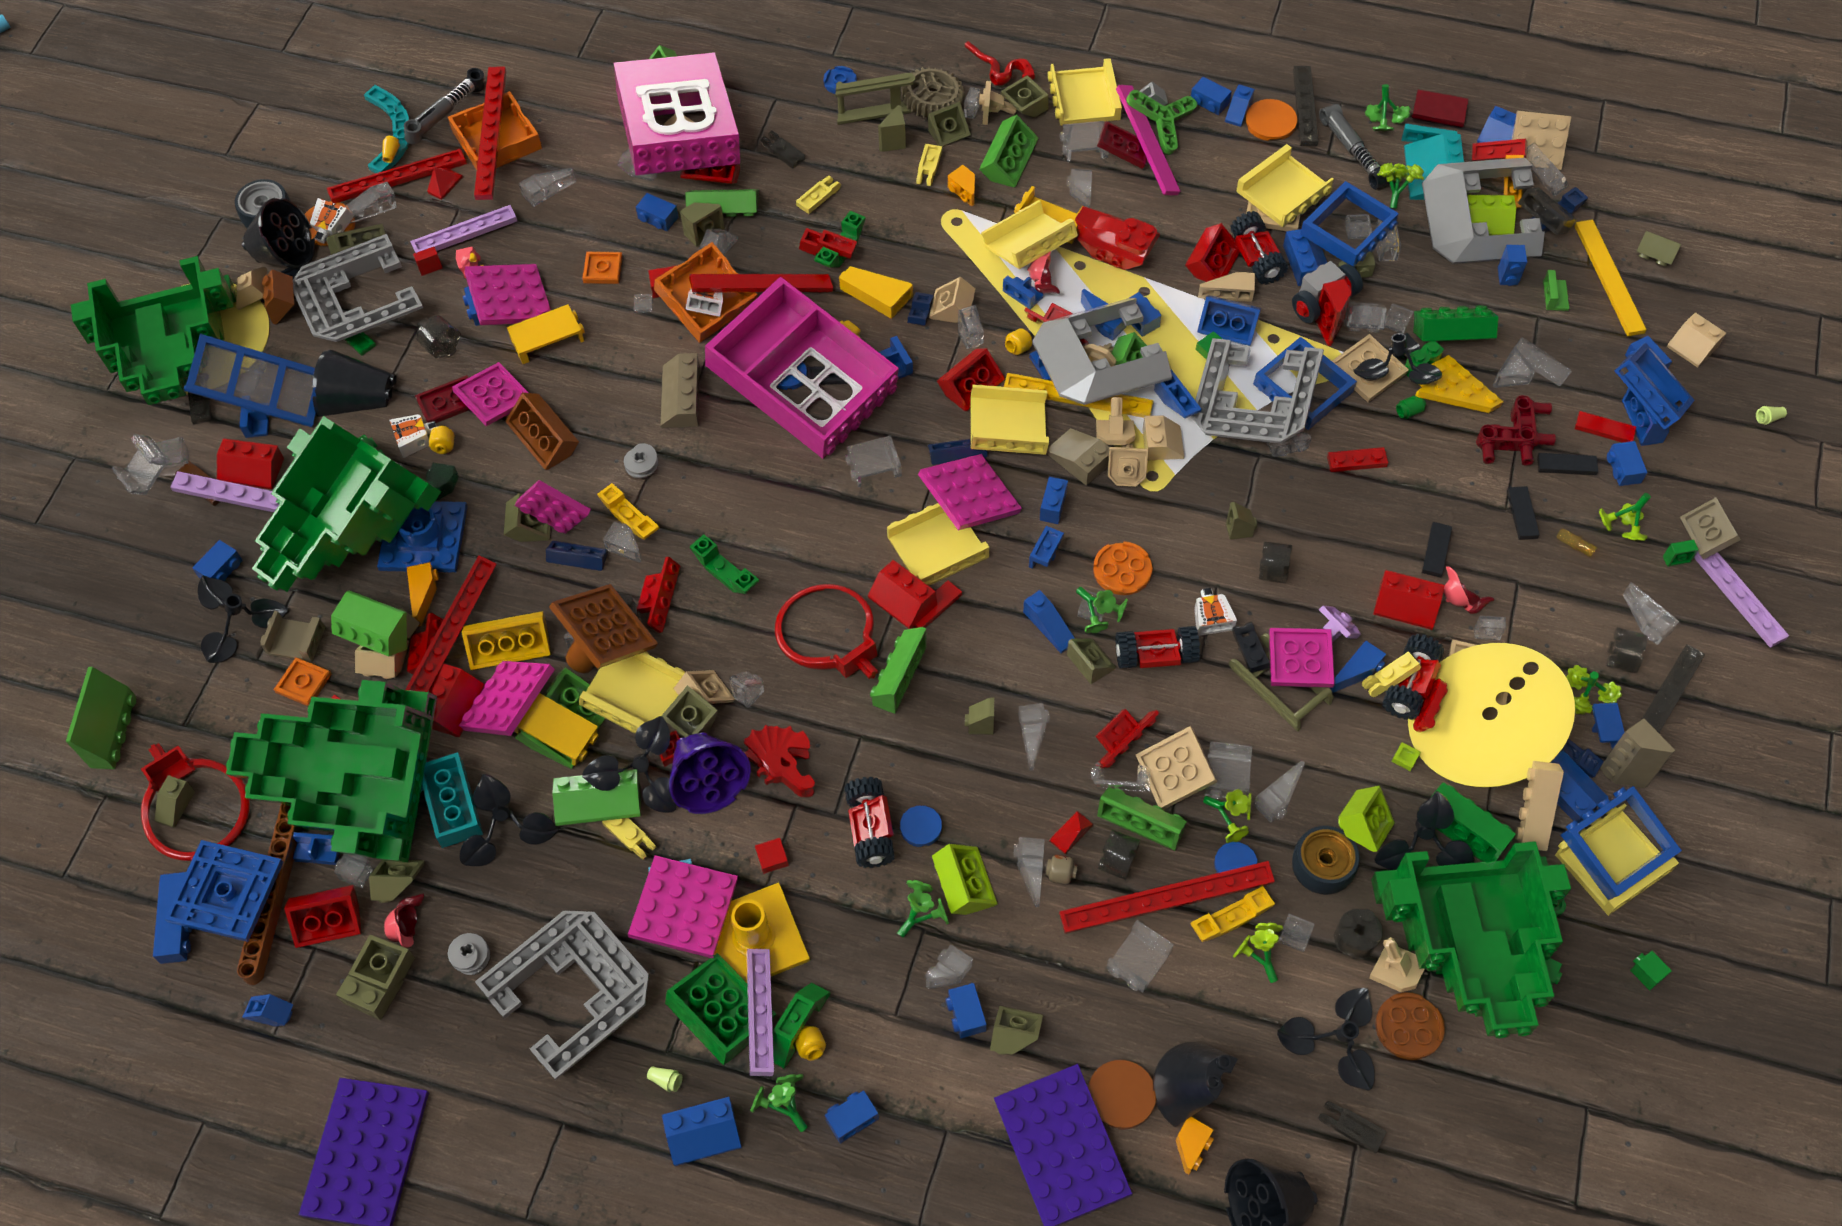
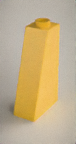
(876, 290)

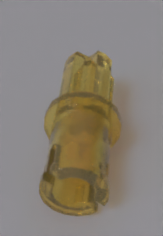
(1576, 542)

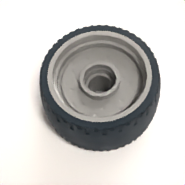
(253, 195)

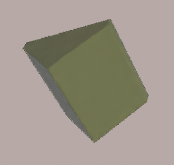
(948, 124)
(892, 131)
(1089, 659)

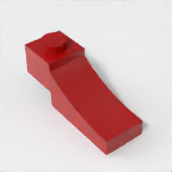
(814, 241)

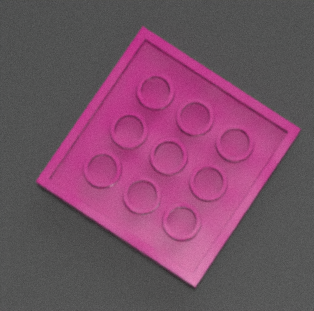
(506, 293)
(969, 491)
(506, 697)
(683, 906)

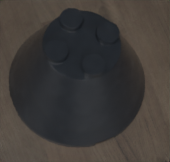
(280, 235)
(1267, 1195)

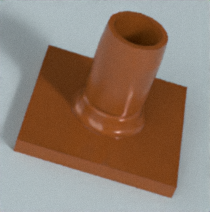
(601, 629)

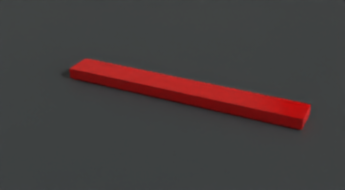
(396, 175)
(758, 282)

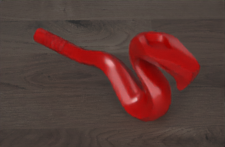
(1003, 78)

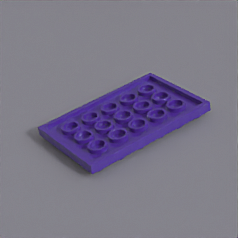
(1062, 1147)
(364, 1153)

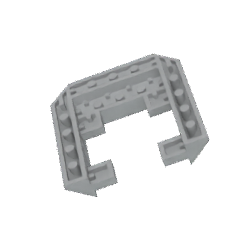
(1450, 218)
(319, 280)
(1089, 381)
(1287, 414)
(600, 955)

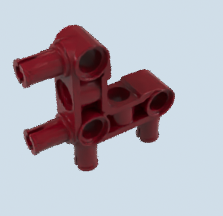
(1521, 436)

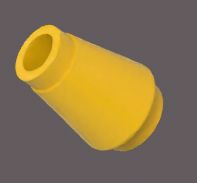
(389, 148)

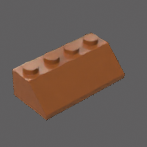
(541, 430)

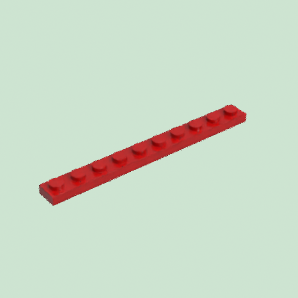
(490, 133)
(451, 625)
(1166, 897)

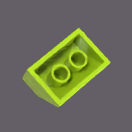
(1496, 210)
(1367, 818)
(963, 879)

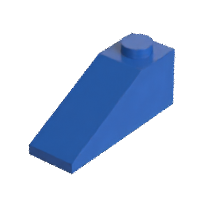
(1108, 329)
(1177, 397)
(1047, 620)
(1363, 663)

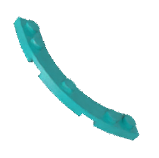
(398, 115)

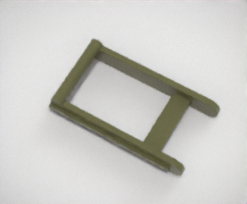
(891, 82)
(1323, 693)

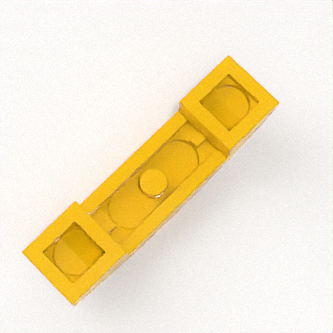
(626, 512)
(1233, 916)

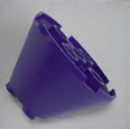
(707, 773)

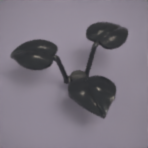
(1401, 346)
(214, 592)
(653, 737)
(495, 796)
(1431, 814)
(1356, 1009)

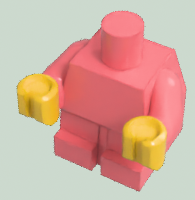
(467, 257)

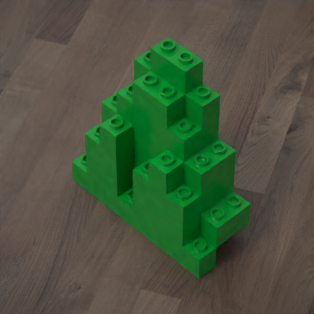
(155, 334)
(334, 503)
(344, 767)
(1482, 930)

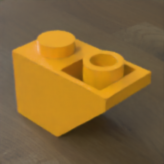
(963, 184)
(1191, 1141)

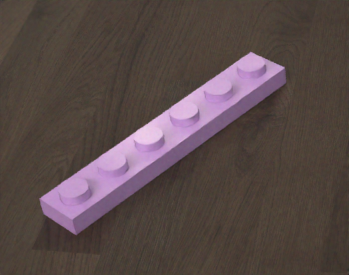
(466, 230)
(224, 491)
(1743, 599)
(760, 1012)

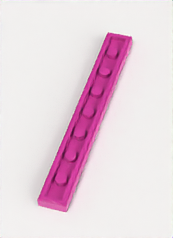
(1149, 144)

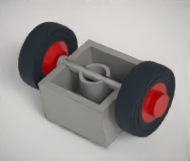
(1306, 300)

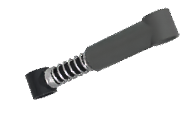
(442, 107)
(1352, 142)

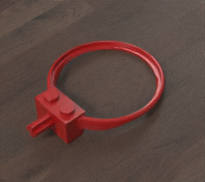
(850, 663)
(178, 765)

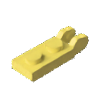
(929, 163)
(817, 194)
(1391, 674)
(629, 835)

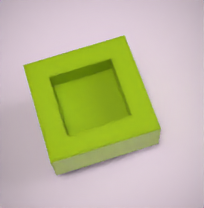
(1406, 756)

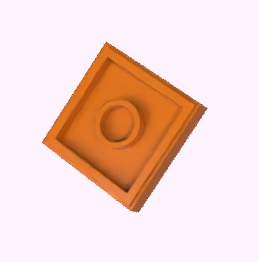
(602, 267)
(302, 681)

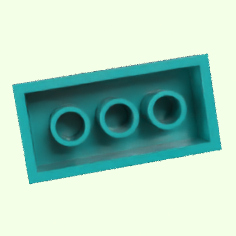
(450, 800)

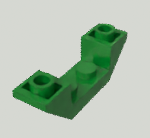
(851, 229)
(722, 569)
(793, 1020)

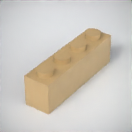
(1539, 804)

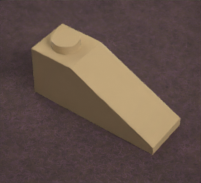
(1234, 287)

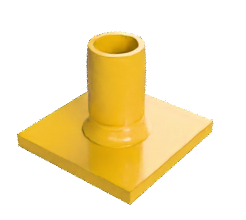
(761, 922)

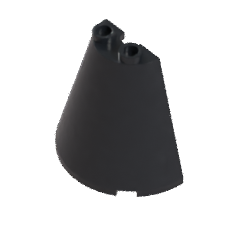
(349, 385)
(1189, 1079)

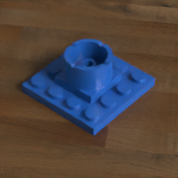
(426, 538)
(224, 890)

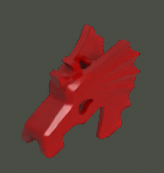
(774, 754)

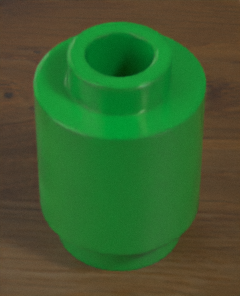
(1410, 407)

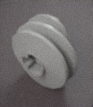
(641, 461)
(469, 953)

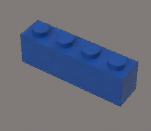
(170, 940)

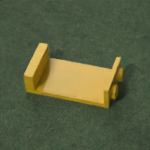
(1053, 211)
(544, 330)
(559, 728)

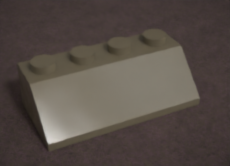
(680, 391)
(1637, 756)

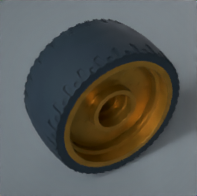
(1329, 845)

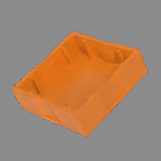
(516, 132)
(675, 286)

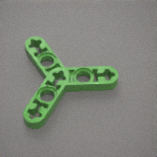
(1161, 122)

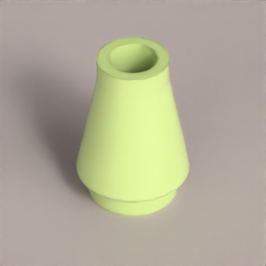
(1768, 414)
(665, 1078)

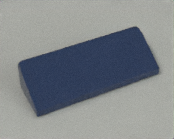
(951, 451)
(576, 555)

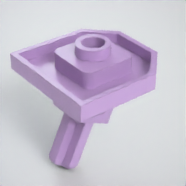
(1339, 623)

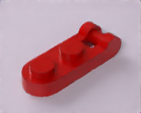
(1430, 706)

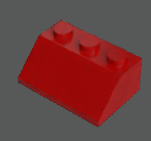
(722, 174)
(1213, 254)
(1333, 306)
(974, 369)
(248, 463)
(902, 594)
(1408, 599)
(455, 697)
(323, 916)

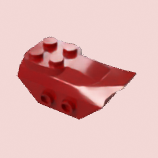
(1115, 240)

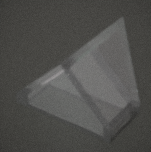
(1514, 371)

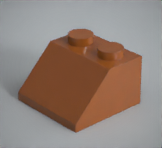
(277, 294)

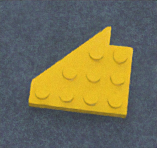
(1459, 388)

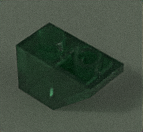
(442, 478)

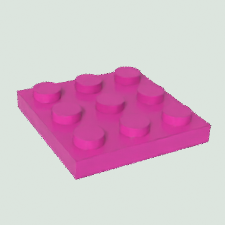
(490, 393)
(552, 507)
(1301, 657)

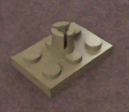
(1710, 528)

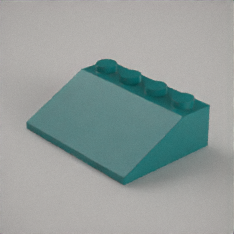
(1430, 153)

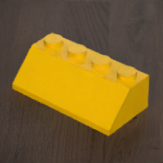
(506, 640)

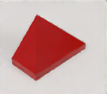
(442, 182)
(1071, 832)

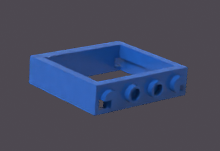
(1334, 245)
(1327, 369)
(1646, 390)
(1593, 865)

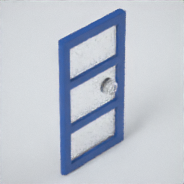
(252, 380)

